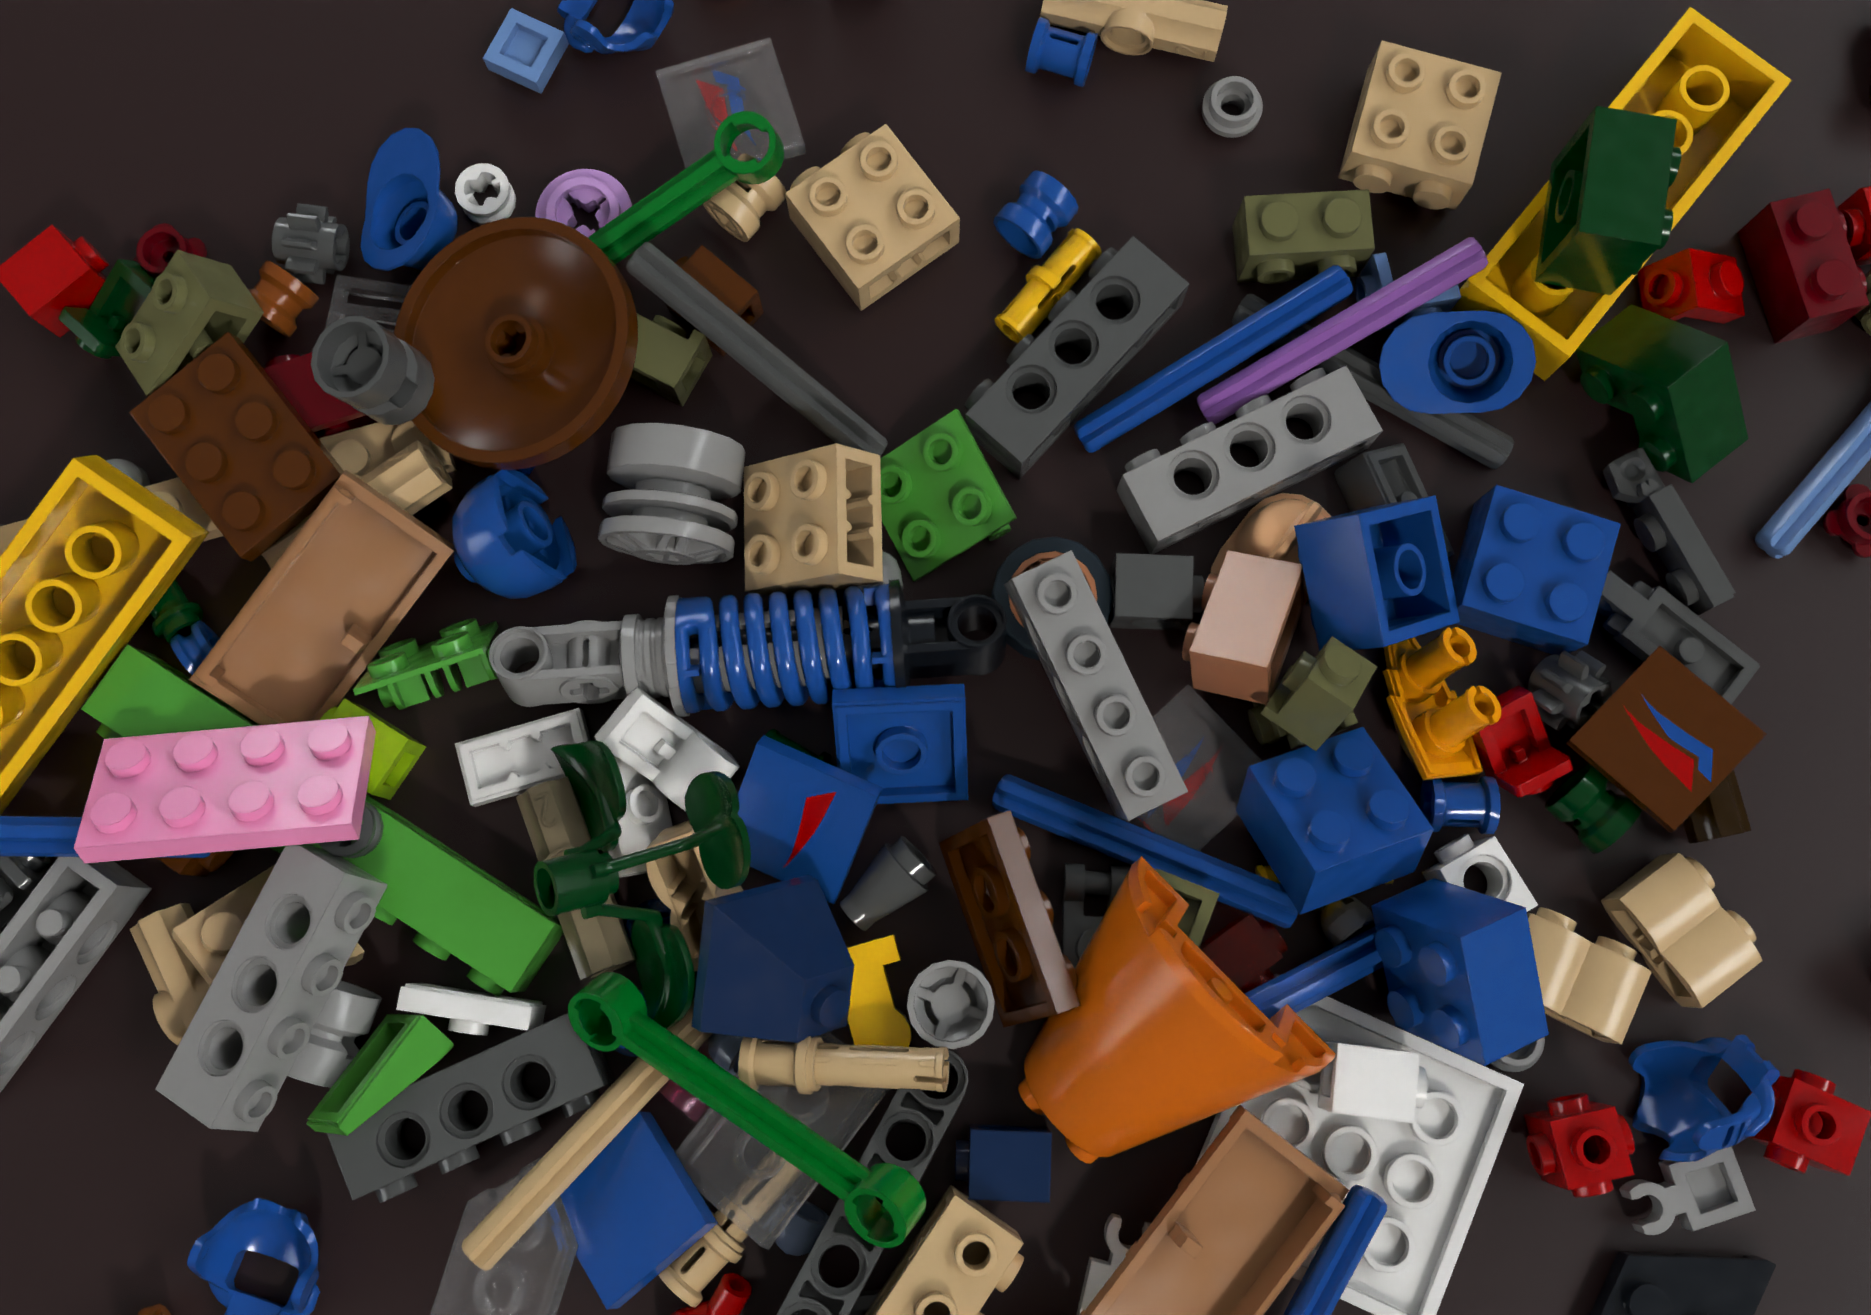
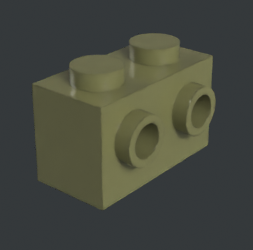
(1302, 235)
(183, 316)

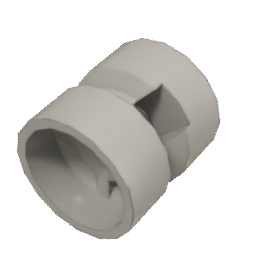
(950, 1004)
(331, 1042)

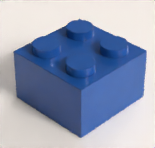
(1532, 570)
(1378, 574)
(1332, 820)
(1460, 970)

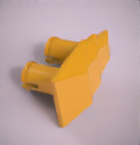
(1429, 717)

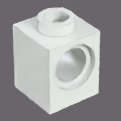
(1491, 859)
(1373, 1082)

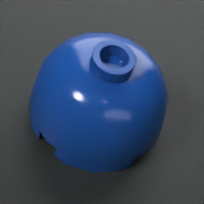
(508, 540)

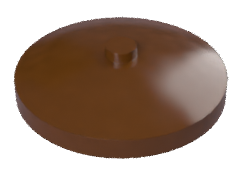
(522, 340)

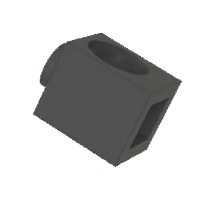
(1154, 591)

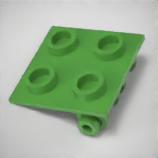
(940, 496)
(402, 664)

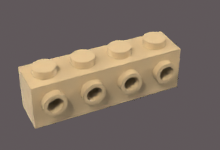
(952, 1262)

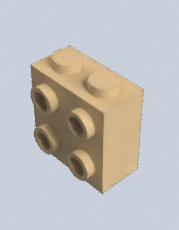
(1419, 126)
(872, 215)
(813, 521)

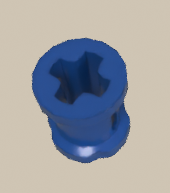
(1061, 52)
(1461, 804)

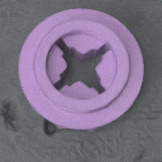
(587, 190)

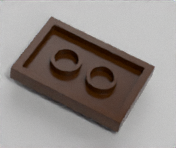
(238, 446)
(1010, 920)

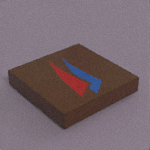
(1666, 739)

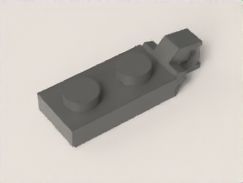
(1669, 529)
(1652, 618)

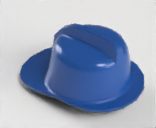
(405, 209)
(1457, 362)

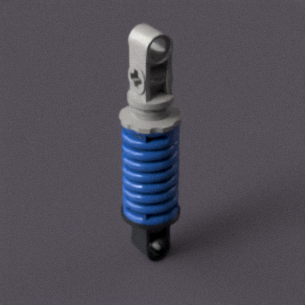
(754, 654)

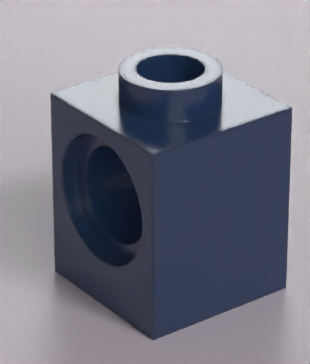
(1005, 1163)

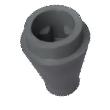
(889, 882)

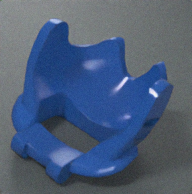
(636, 33)
(1682, 1106)
(263, 1229)

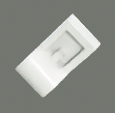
(662, 745)

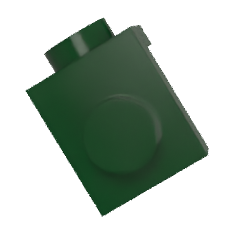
(112, 309)

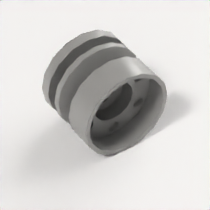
(672, 493)

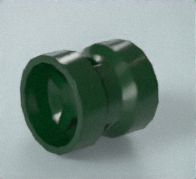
(1597, 813)

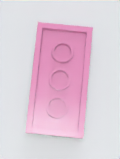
(227, 790)

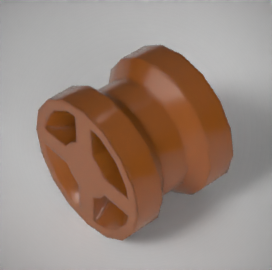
(281, 298)

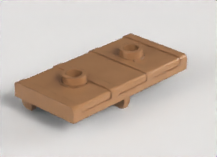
(324, 607)
(1228, 1230)

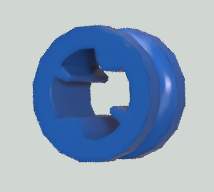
(195, 647)

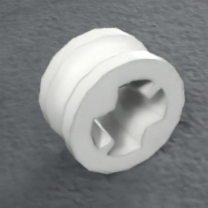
(476, 179)

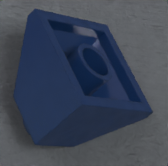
(772, 964)

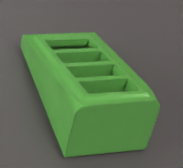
(385, 1065)

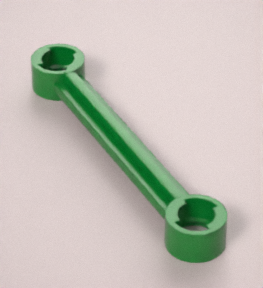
(691, 187)
(615, 1014)

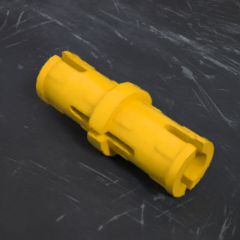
(1048, 284)

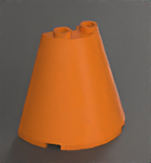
(1156, 1033)

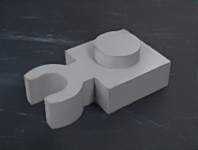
(1696, 1191)

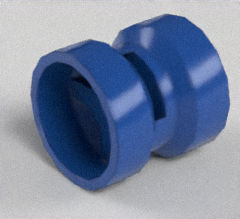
(1038, 212)

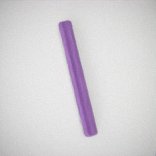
(1343, 329)

